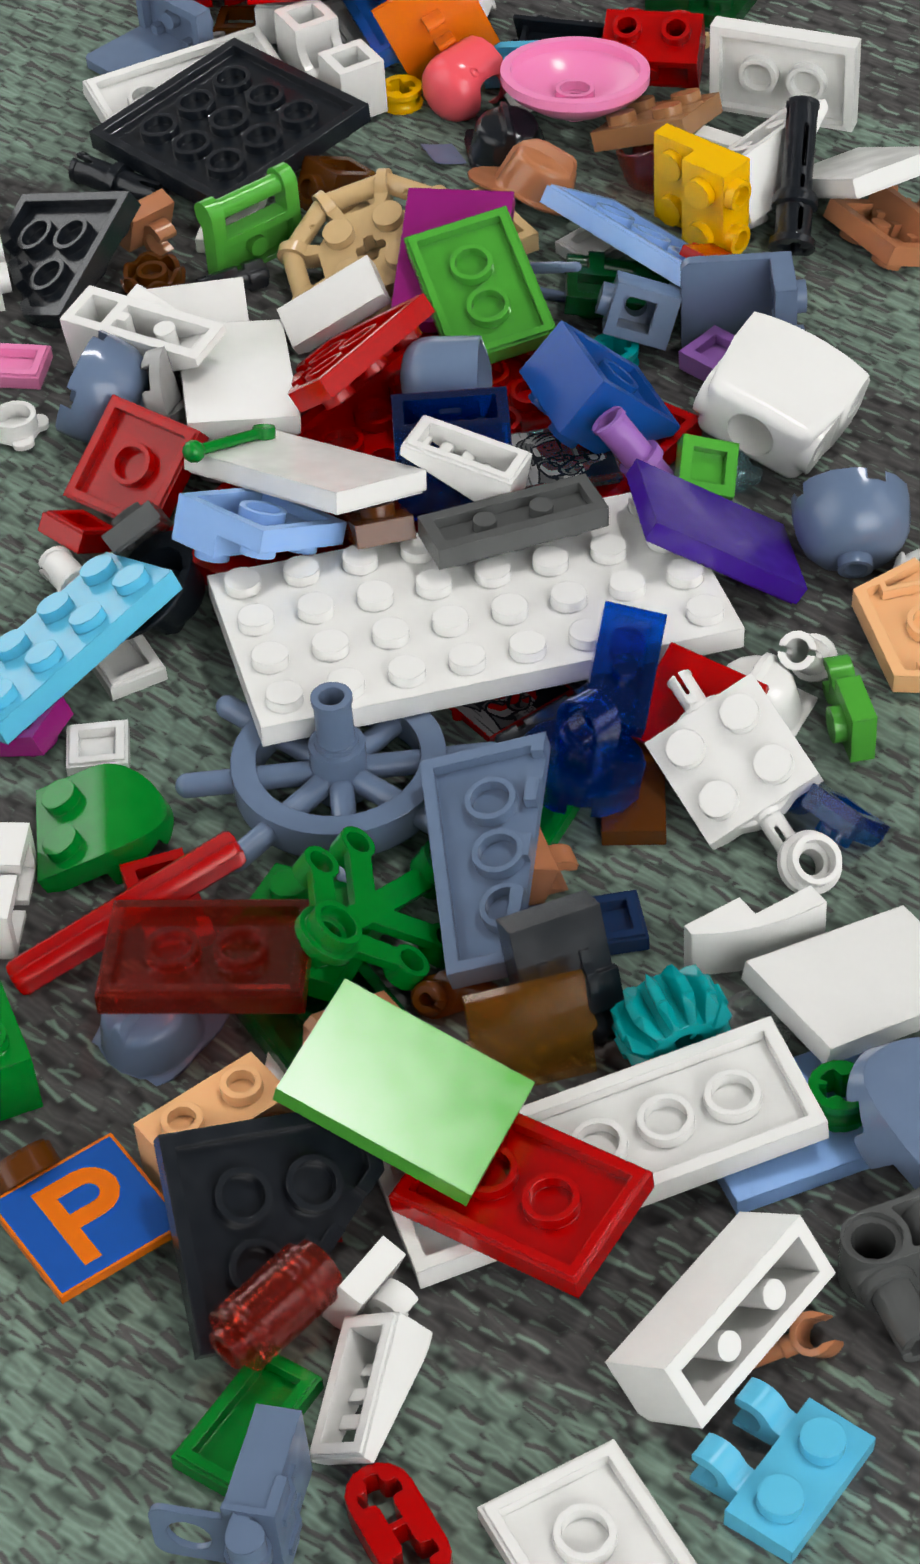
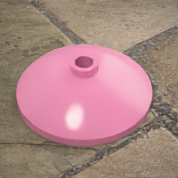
(575, 77)

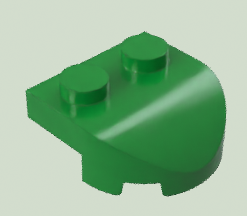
(96, 824)

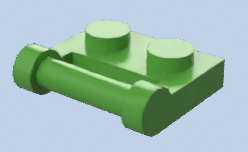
(257, 233)

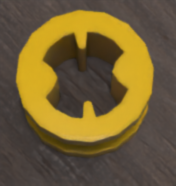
(403, 94)

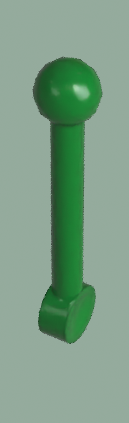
(194, 450)

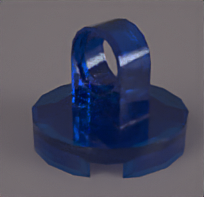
(588, 763)

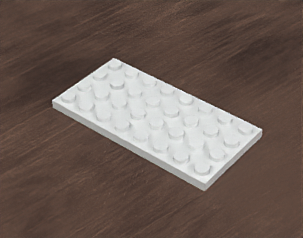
(454, 635)

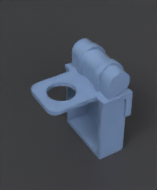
(262, 1502)

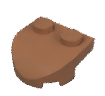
(882, 224)

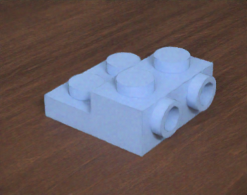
(251, 525)

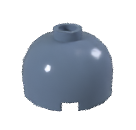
(103, 369)
(851, 520)

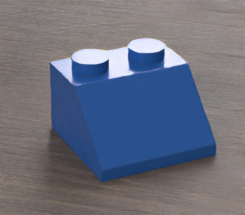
(580, 379)

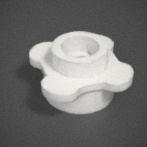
(20, 424)

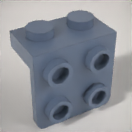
(162, 29)
(733, 286)

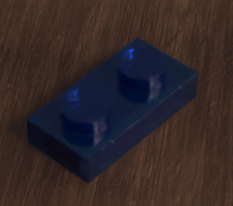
(627, 662)

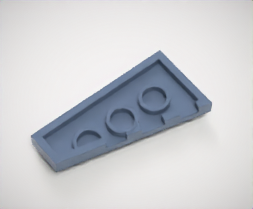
(483, 846)

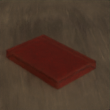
(203, 958)

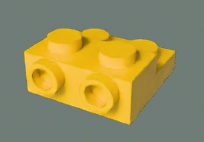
(701, 189)

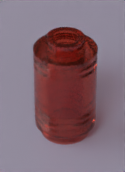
(274, 1305)

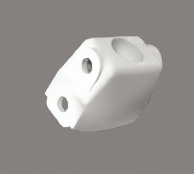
(780, 395)

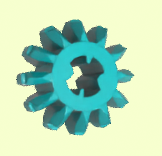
(669, 1013)

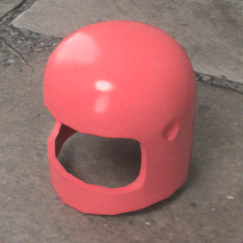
(456, 76)

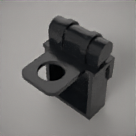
(561, 939)

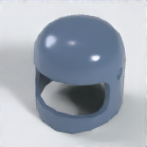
(445, 364)

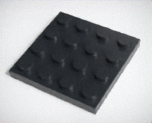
(228, 123)

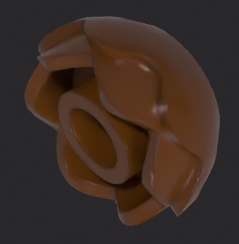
(152, 271)

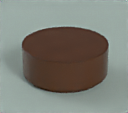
(26, 1163)

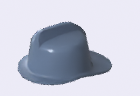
(155, 1044)

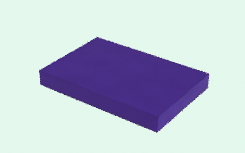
(715, 532)

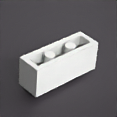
(720, 1318)

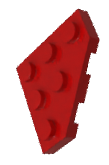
(355, 353)

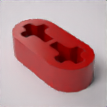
(413, 1516)

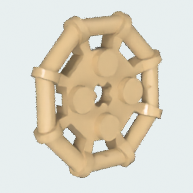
(352, 234)

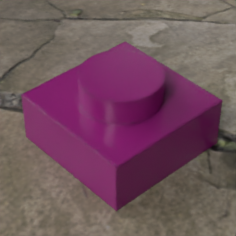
(41, 734)

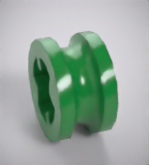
(829, 1077)

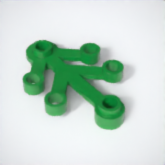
(334, 932)

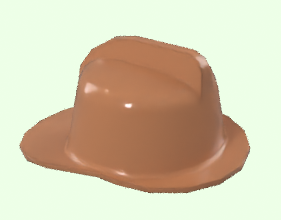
(528, 171)

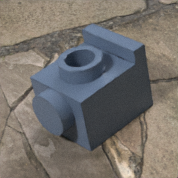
(645, 326)

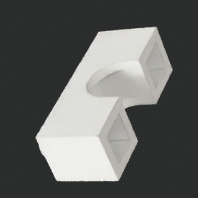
(312, 43)

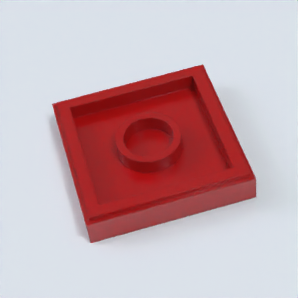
(132, 460)

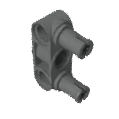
(892, 1279)

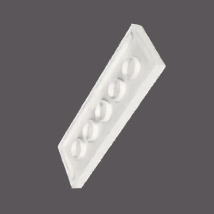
(676, 1115)

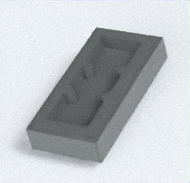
(134, 527)

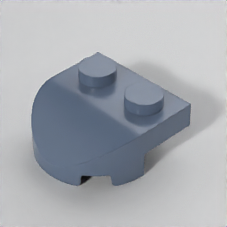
(888, 1095)

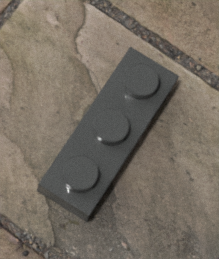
(512, 521)

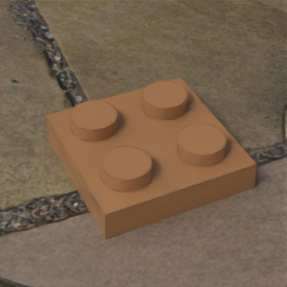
(644, 116)

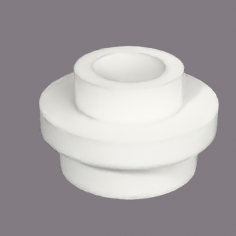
(822, 851)

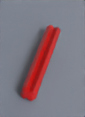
(88, 934)

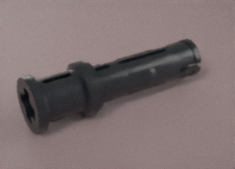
(795, 199)

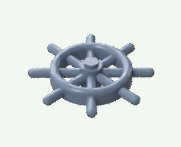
(332, 768)

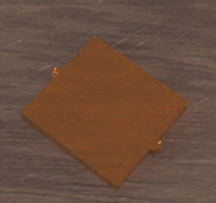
(535, 1027)

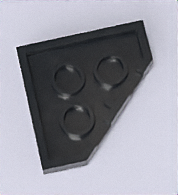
(63, 247)
(248, 1192)

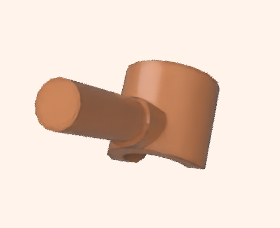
(798, 1340)

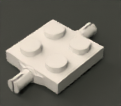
(733, 761)

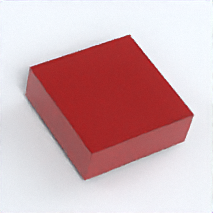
(75, 530)

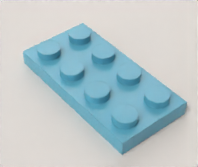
(75, 634)

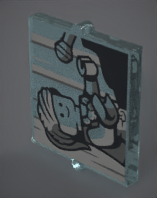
(556, 461)

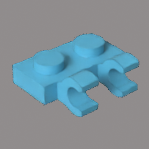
(798, 1478)

